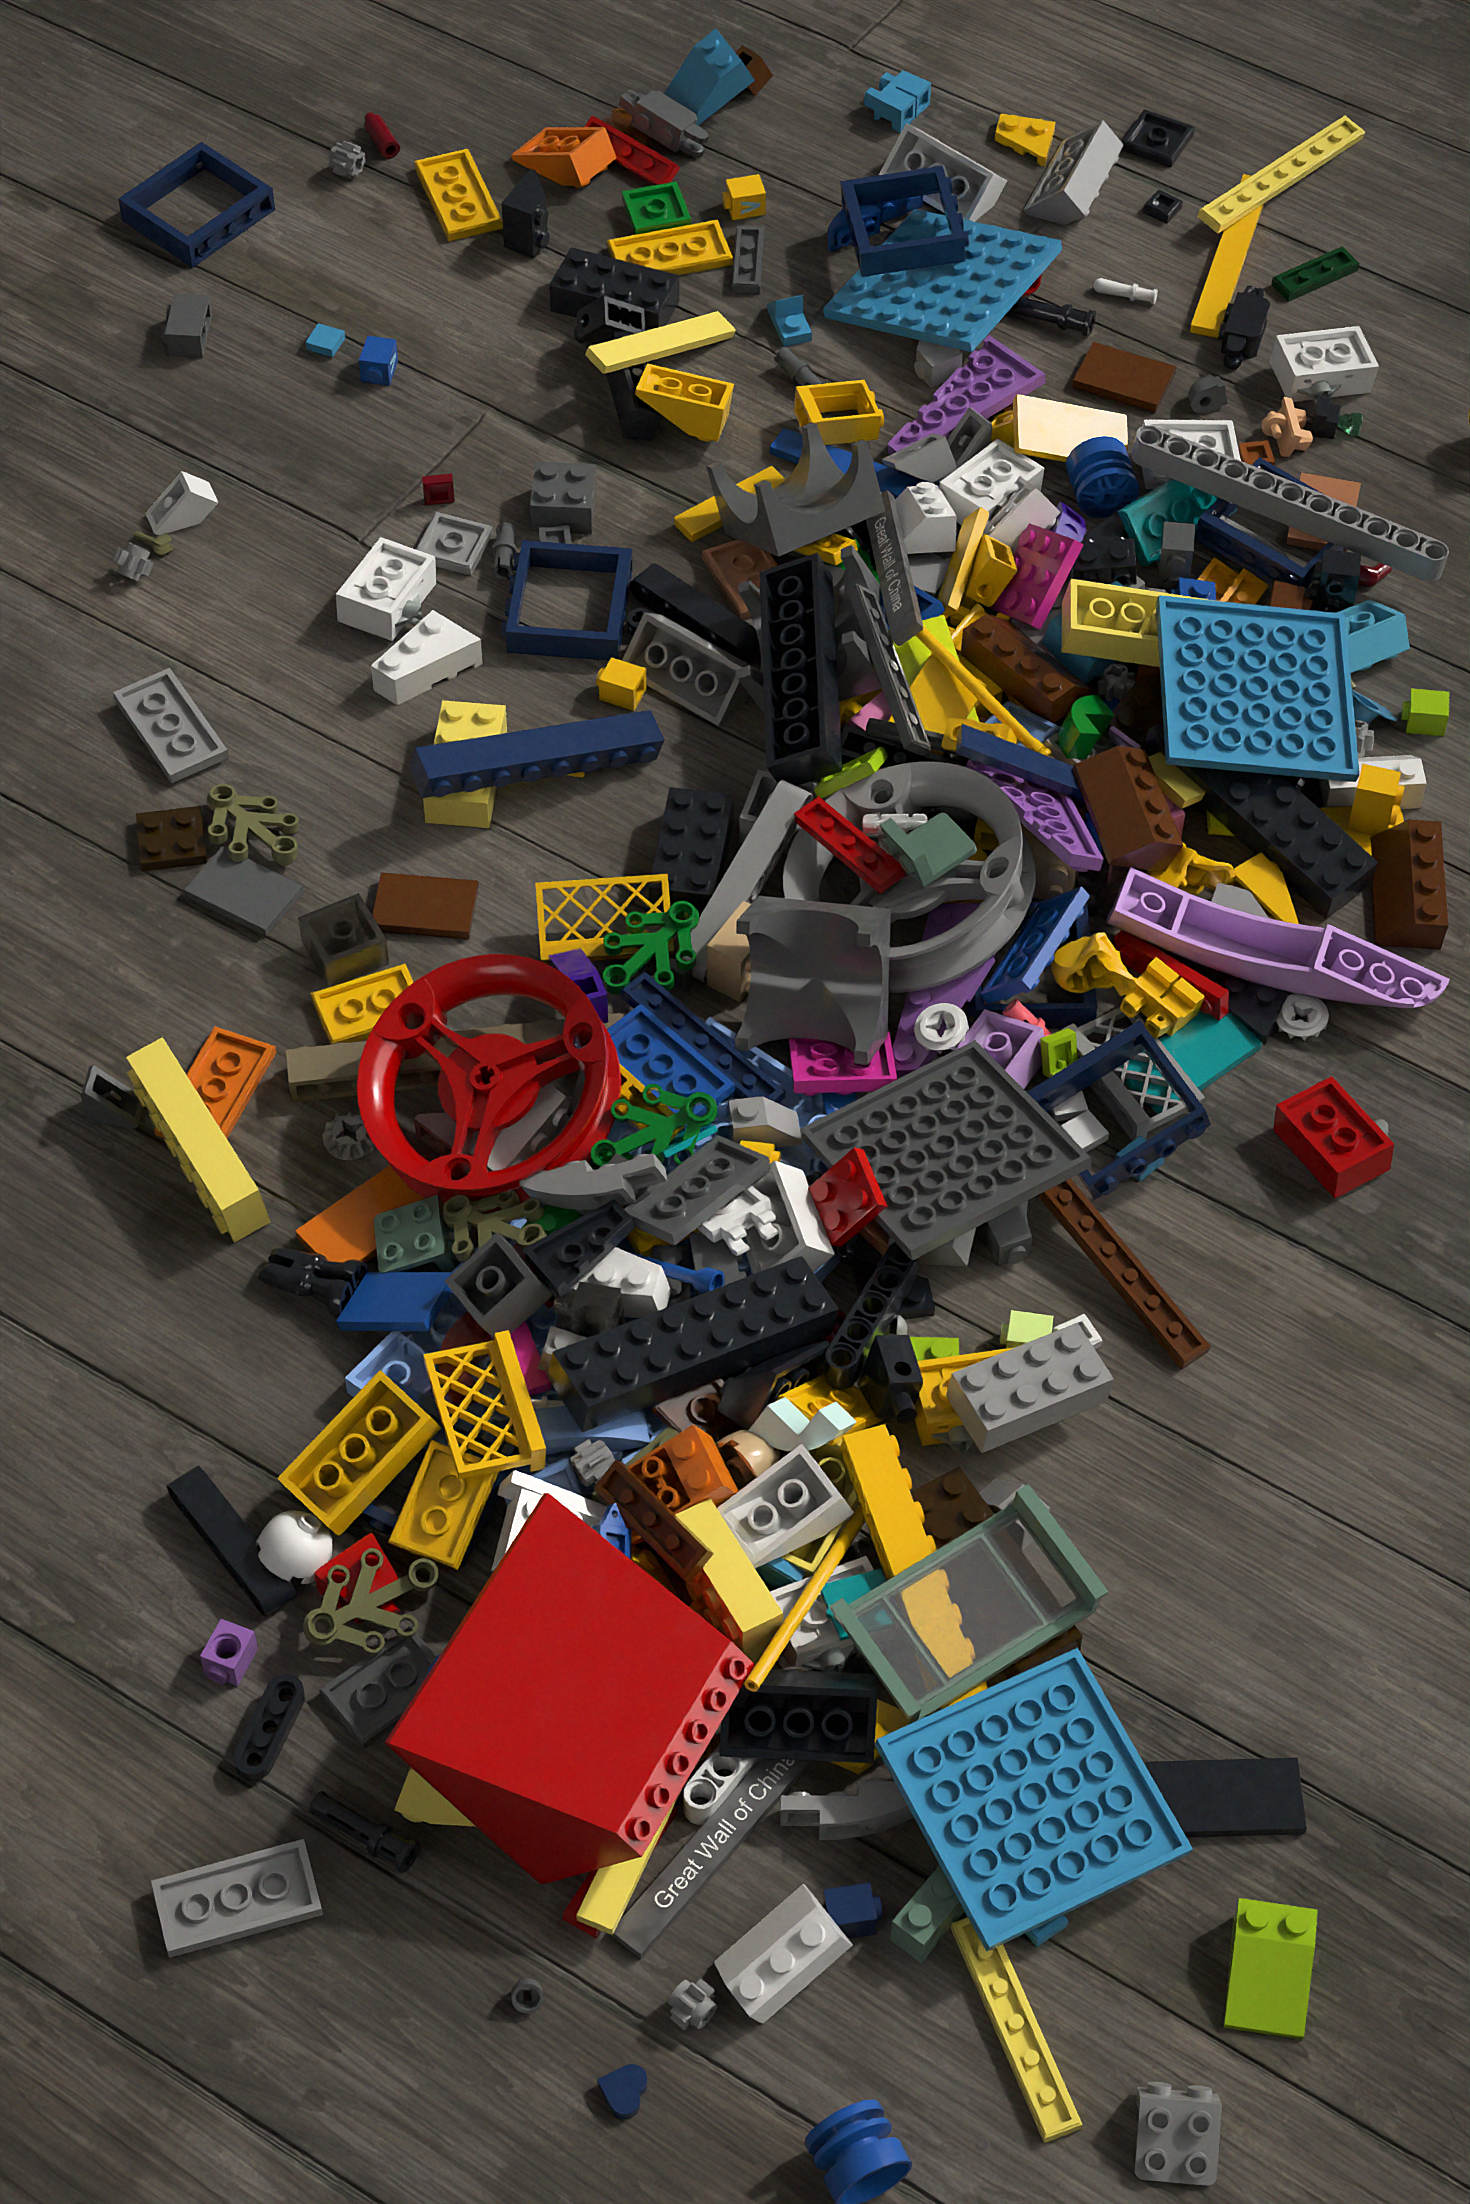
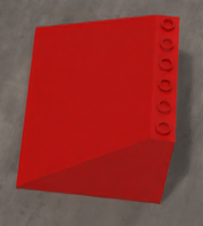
(569, 1701)

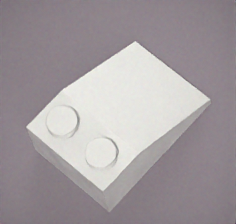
(784, 1508)

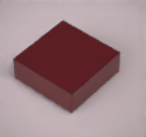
(438, 489)

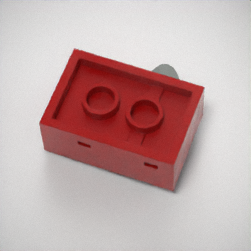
(1334, 1137)

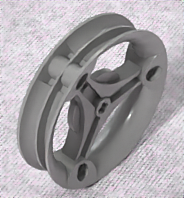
(1002, 880)

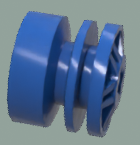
(1101, 476)
(858, 2153)

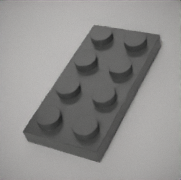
(697, 1189)

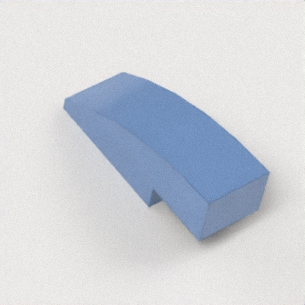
(563, 1434)

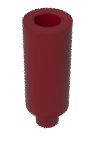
(381, 135)

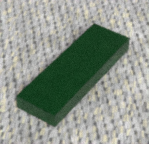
(1315, 274)

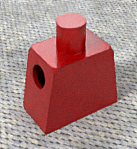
(351, 1560)

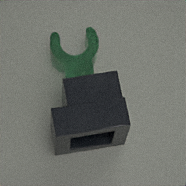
(1328, 418)

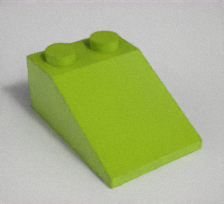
(1270, 1968)

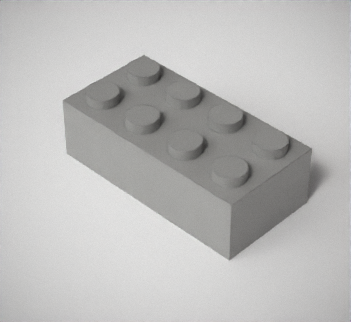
(1029, 1387)

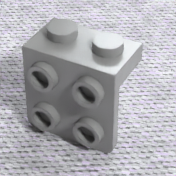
(1177, 2134)

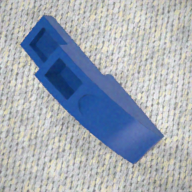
(872, 215)

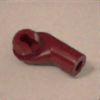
(1371, 576)

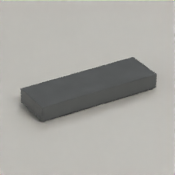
(748, 259)

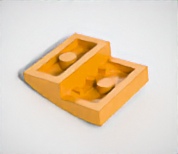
(1231, 586)

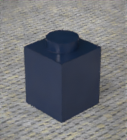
(853, 1909)

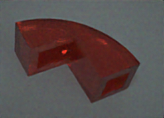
(462, 1333)

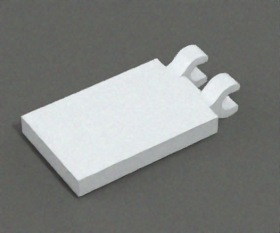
(739, 1214)

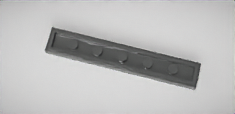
(889, 670)

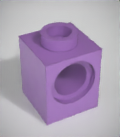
(228, 1638)

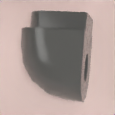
(1207, 394)

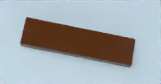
(653, 1521)

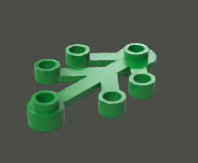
(652, 945)
(659, 1126)

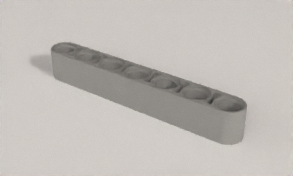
(749, 867)

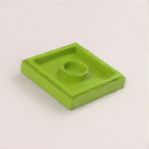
(852, 772)

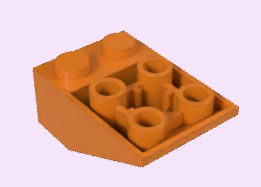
(685, 1473)

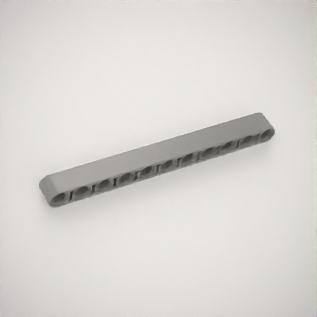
(1290, 503)

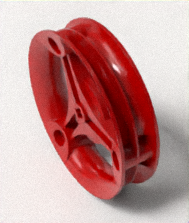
(417, 1023)

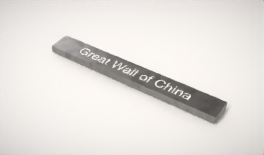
(894, 573)
(706, 1853)

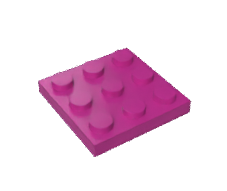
(1042, 567)
(830, 1067)

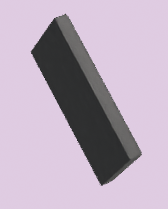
(1233, 1796)

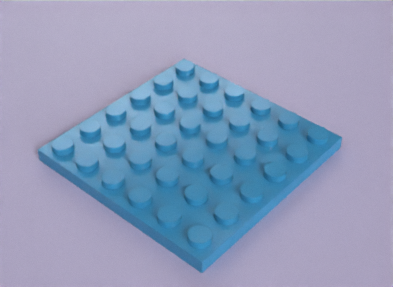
(952, 301)
(1256, 689)
(1032, 1798)

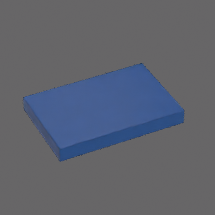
(396, 1302)

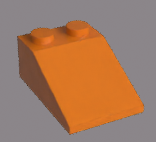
(567, 154)

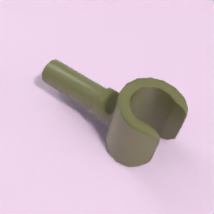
(159, 545)

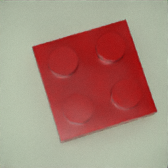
(847, 1197)

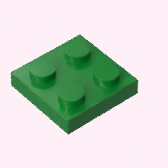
(656, 208)

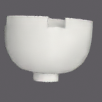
(295, 1545)

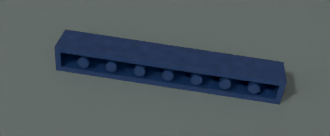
(535, 754)

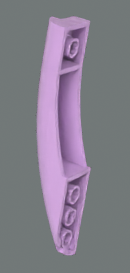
(1270, 951)

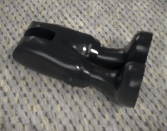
(299, 1274)

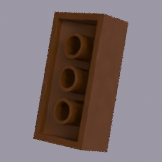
(1022, 668)
(1128, 809)
(1409, 886)

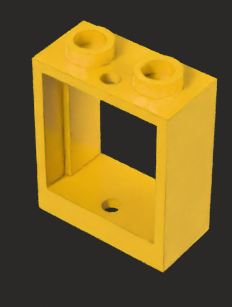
(839, 396)

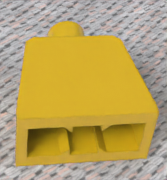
(989, 574)

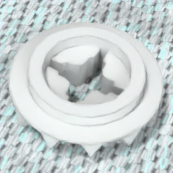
(1303, 1005)
(930, 1021)

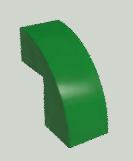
(1084, 726)

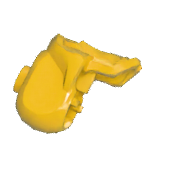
(1193, 872)
(1090, 965)

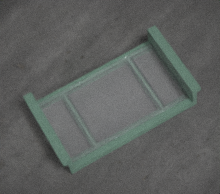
(972, 1607)

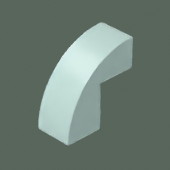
(787, 1427)

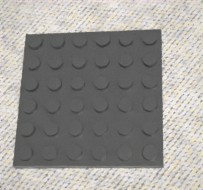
(950, 1147)

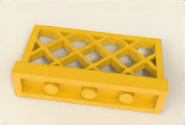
(594, 946)
(512, 1391)

